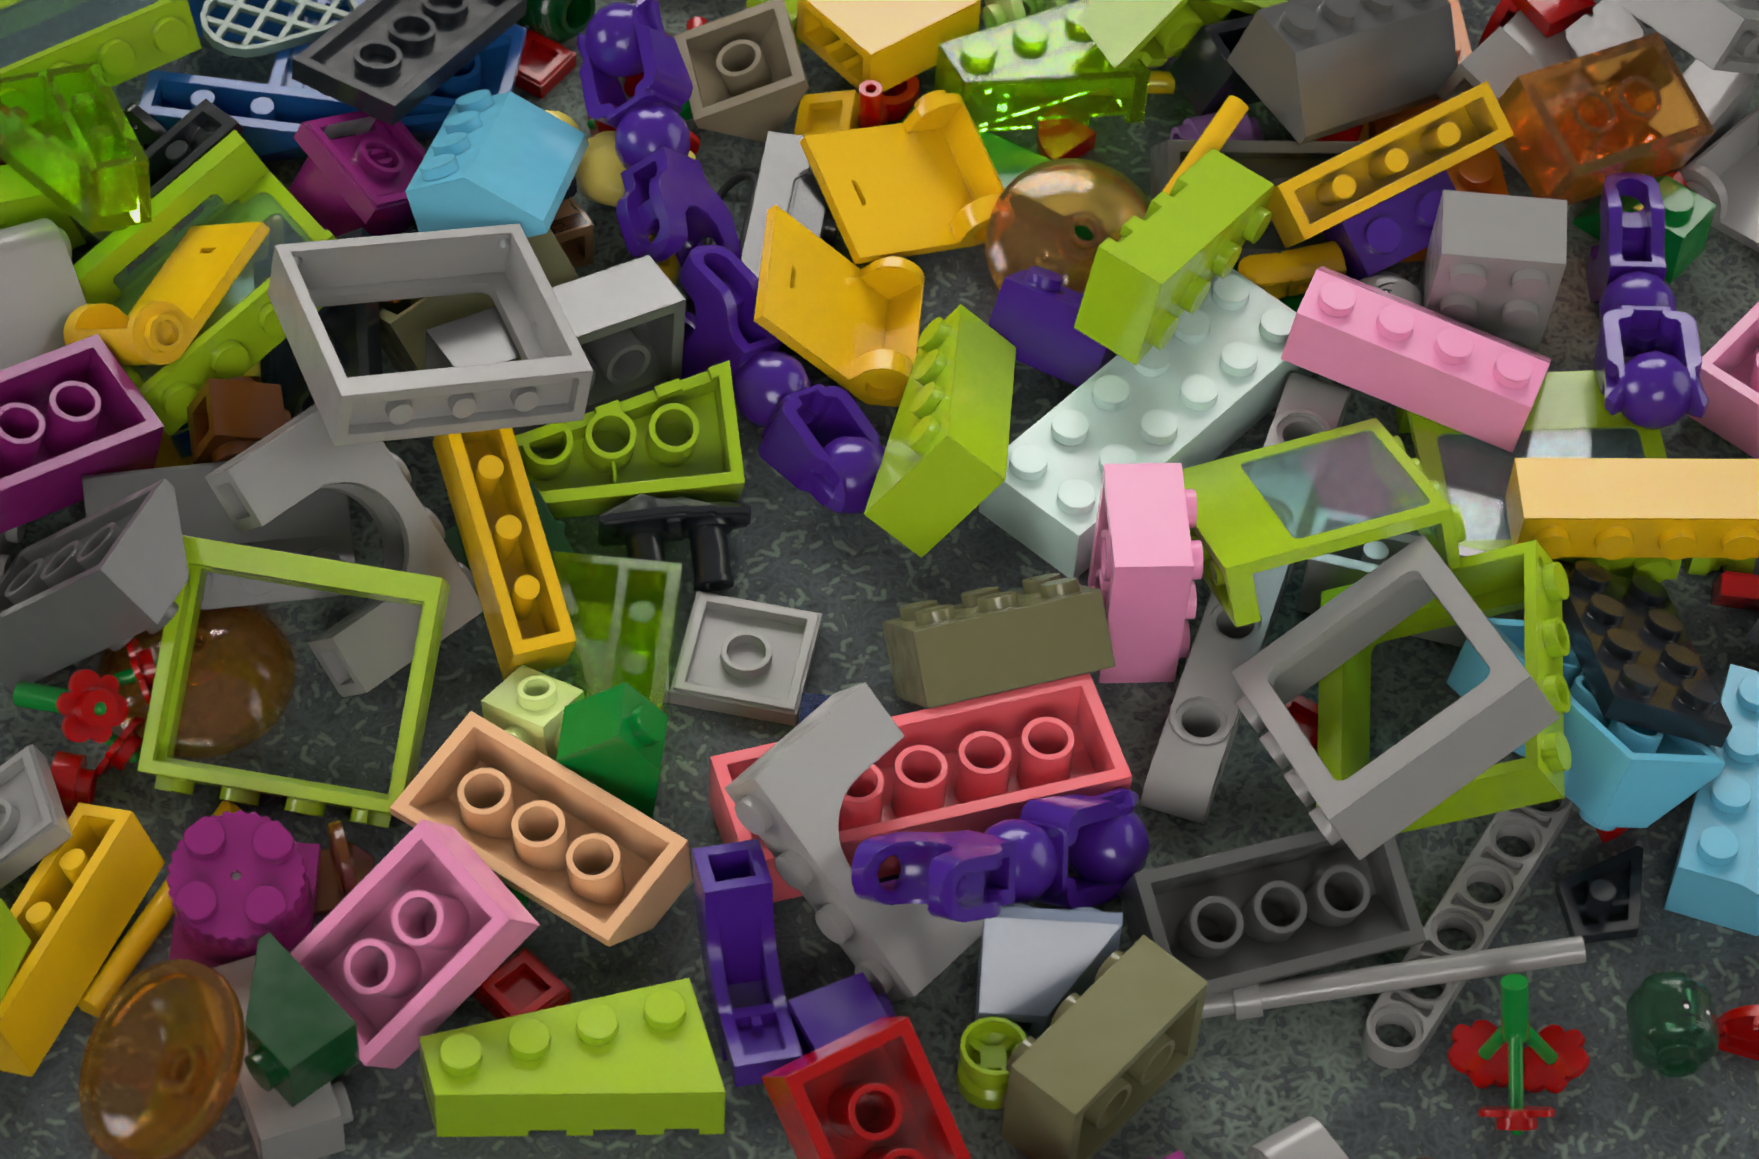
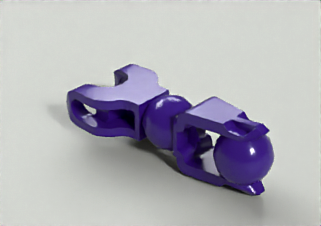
(661, 183)
(1641, 313)
(775, 388)
(1014, 861)

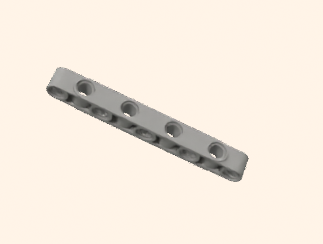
(1190, 767)

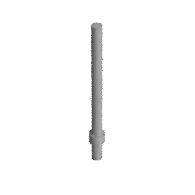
(1252, 1000)

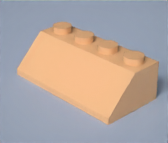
(550, 832)

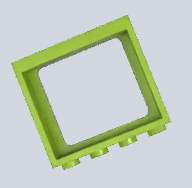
(1498, 583)

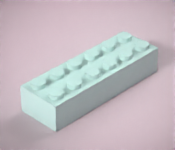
(1169, 408)

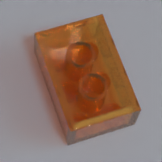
(1602, 118)

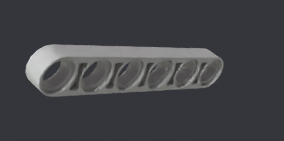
(1466, 914)

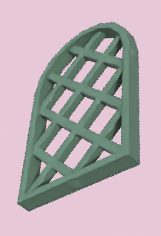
(271, 43)

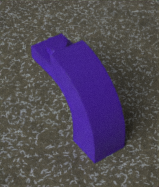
(742, 959)

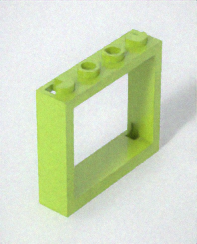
(305, 572)

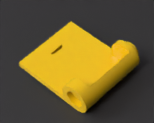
(908, 182)
(176, 299)
(839, 317)

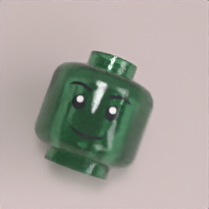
(1672, 1024)

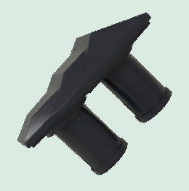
(650, 521)

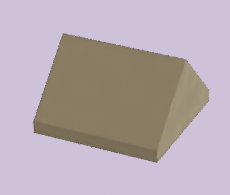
(744, 71)

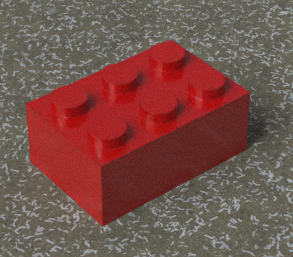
(866, 1099)

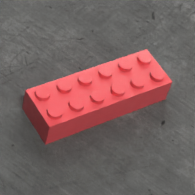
(959, 768)

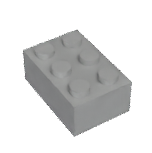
(1496, 263)

